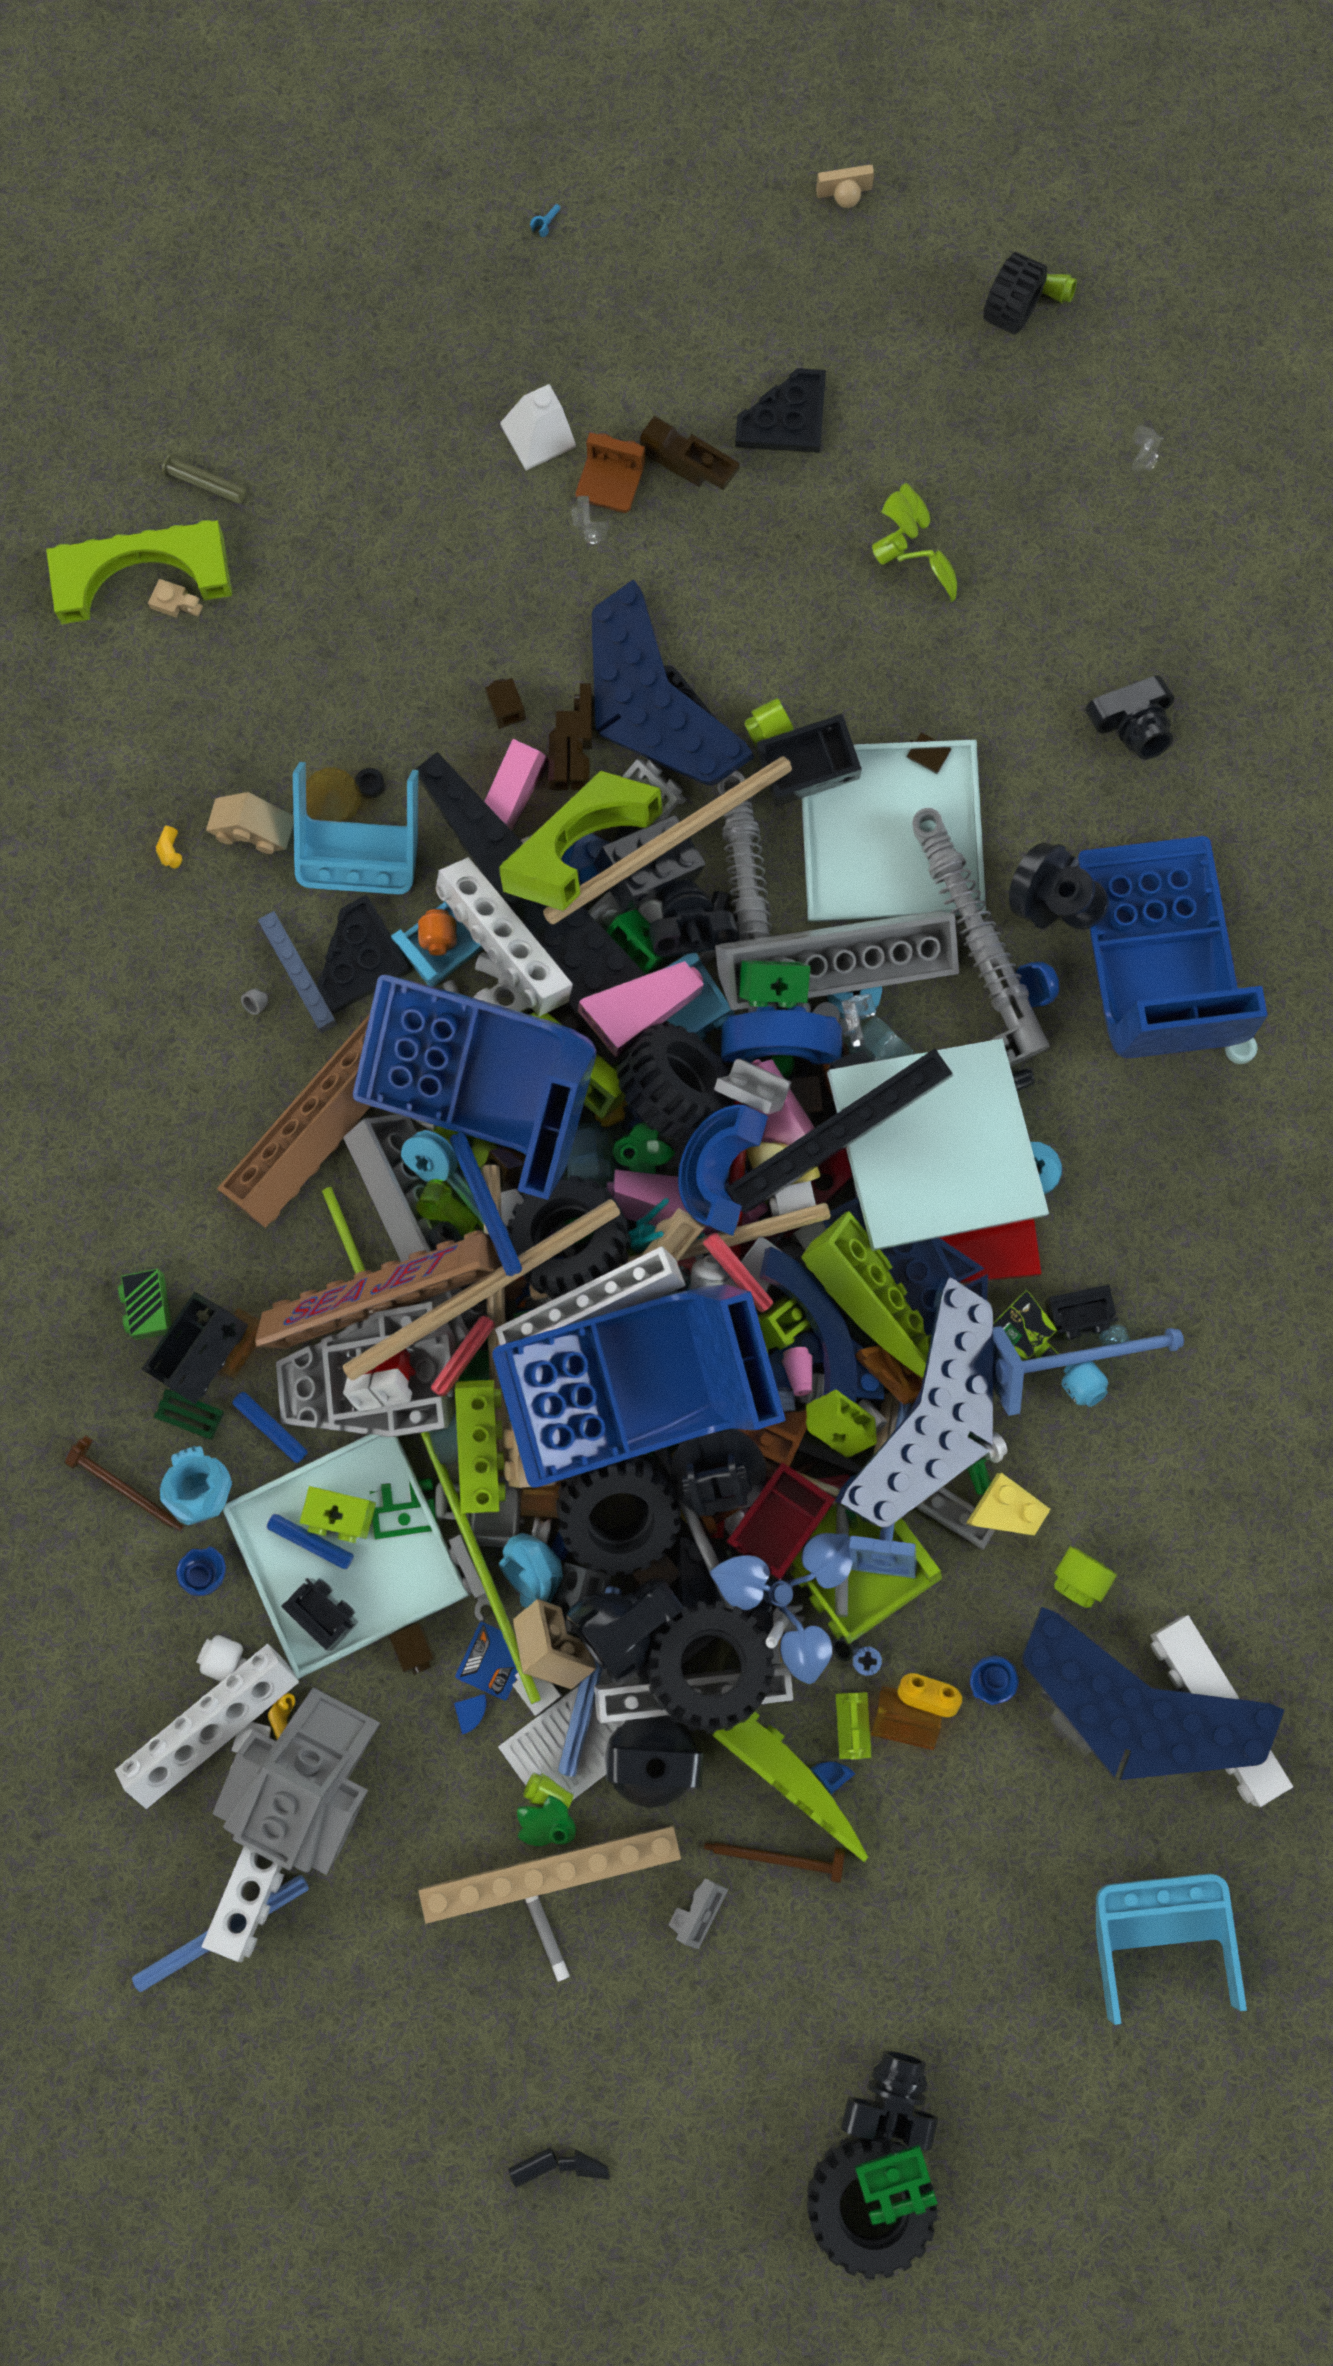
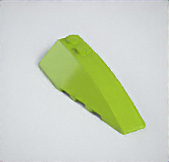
(867, 1291)
(789, 1775)

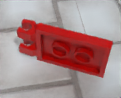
(1002, 1250)

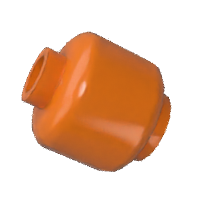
(437, 932)

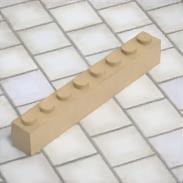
(549, 1874)

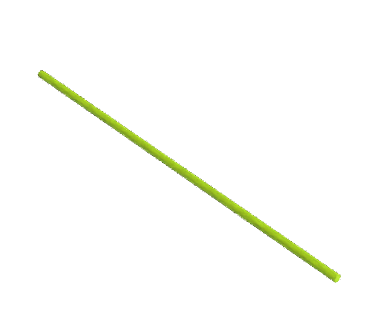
(447, 1485)

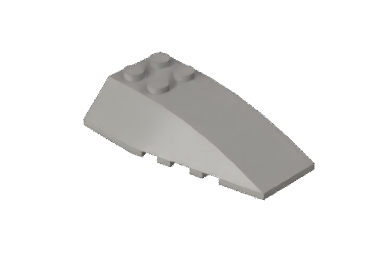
(314, 1379)

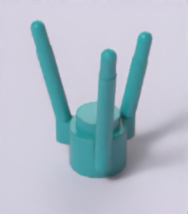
(645, 1232)

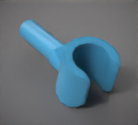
(544, 221)

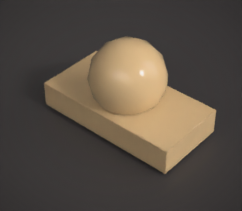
(845, 184)
(678, 1235)

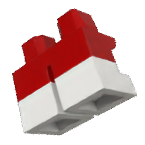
(382, 1385)

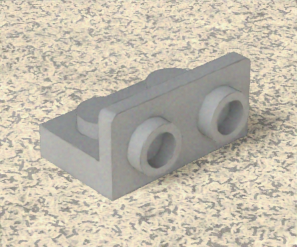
(650, 773)
(754, 1087)

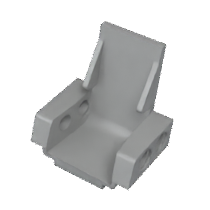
(295, 1793)

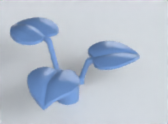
(745, 1584)

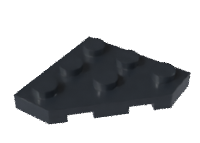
(786, 415)
(358, 956)
(698, 1586)

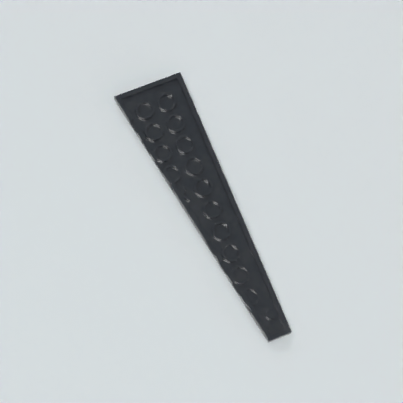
(574, 943)

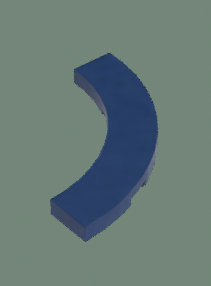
(823, 1316)

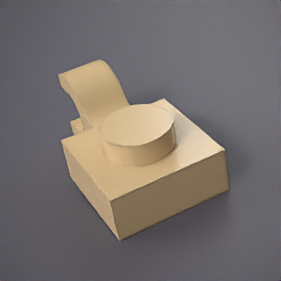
(172, 598)

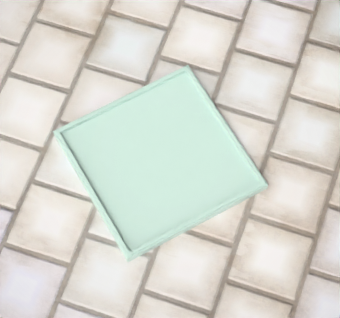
(863, 842)
(948, 1158)
(389, 1578)

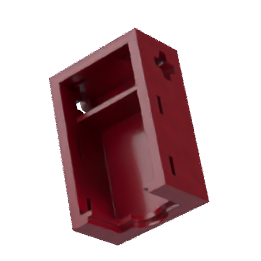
(781, 1520)

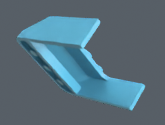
(354, 854)
(1164, 1914)

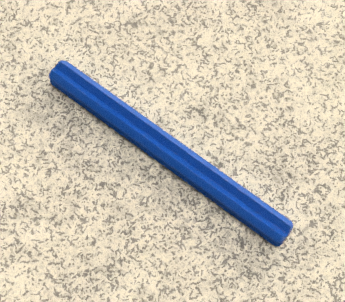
(486, 1204)

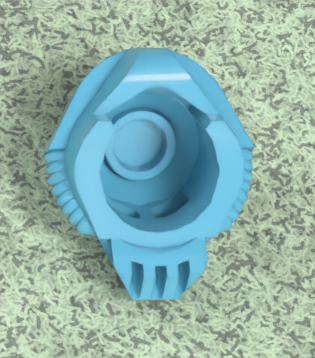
(195, 1486)
(531, 1568)

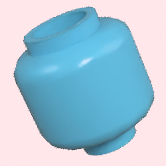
(1085, 1383)

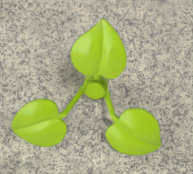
(906, 509)

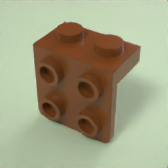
(611, 472)

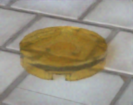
(332, 795)

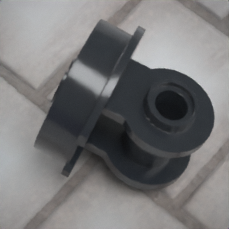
(1054, 886)
(719, 1488)

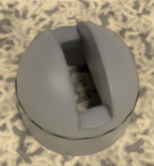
(254, 1001)

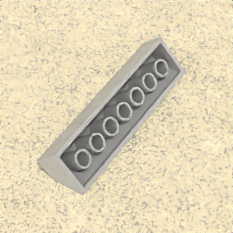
(851, 954)
(395, 1192)

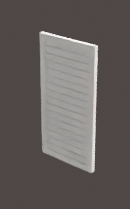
(541, 1742)

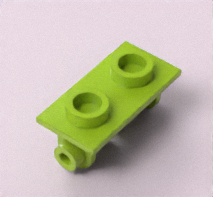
(853, 1725)

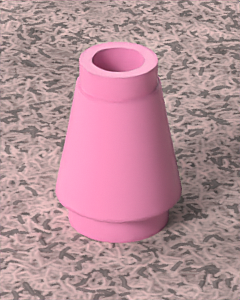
(798, 1368)

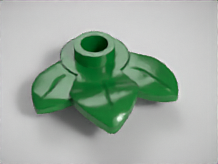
(647, 1149)
(546, 1823)

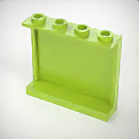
(874, 1594)

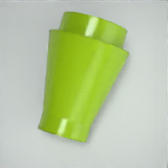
(1060, 287)
(541, 1786)

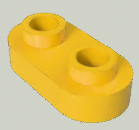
(929, 1695)

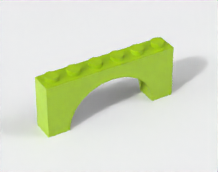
(82, 568)
(604, 802)

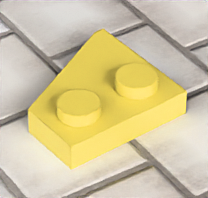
(1008, 1508)

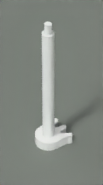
(782, 1624)

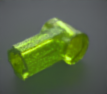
(437, 1203)

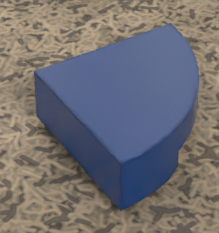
(470, 1712)
(832, 1775)

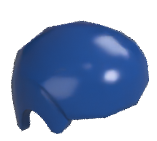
(1040, 981)
(201, 1571)
(994, 1680)

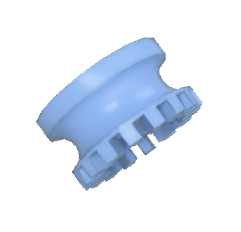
(873, 1668)

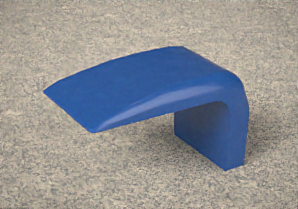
(1167, 951)
(477, 1073)
(637, 1381)

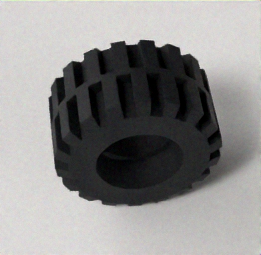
(1015, 293)

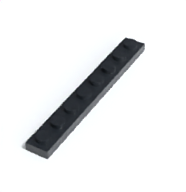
(839, 1131)

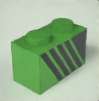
(145, 1304)

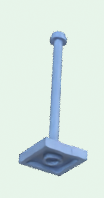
(1010, 1369)
(885, 1555)

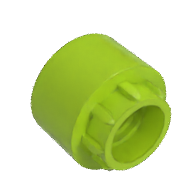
(768, 721)
(1083, 1578)

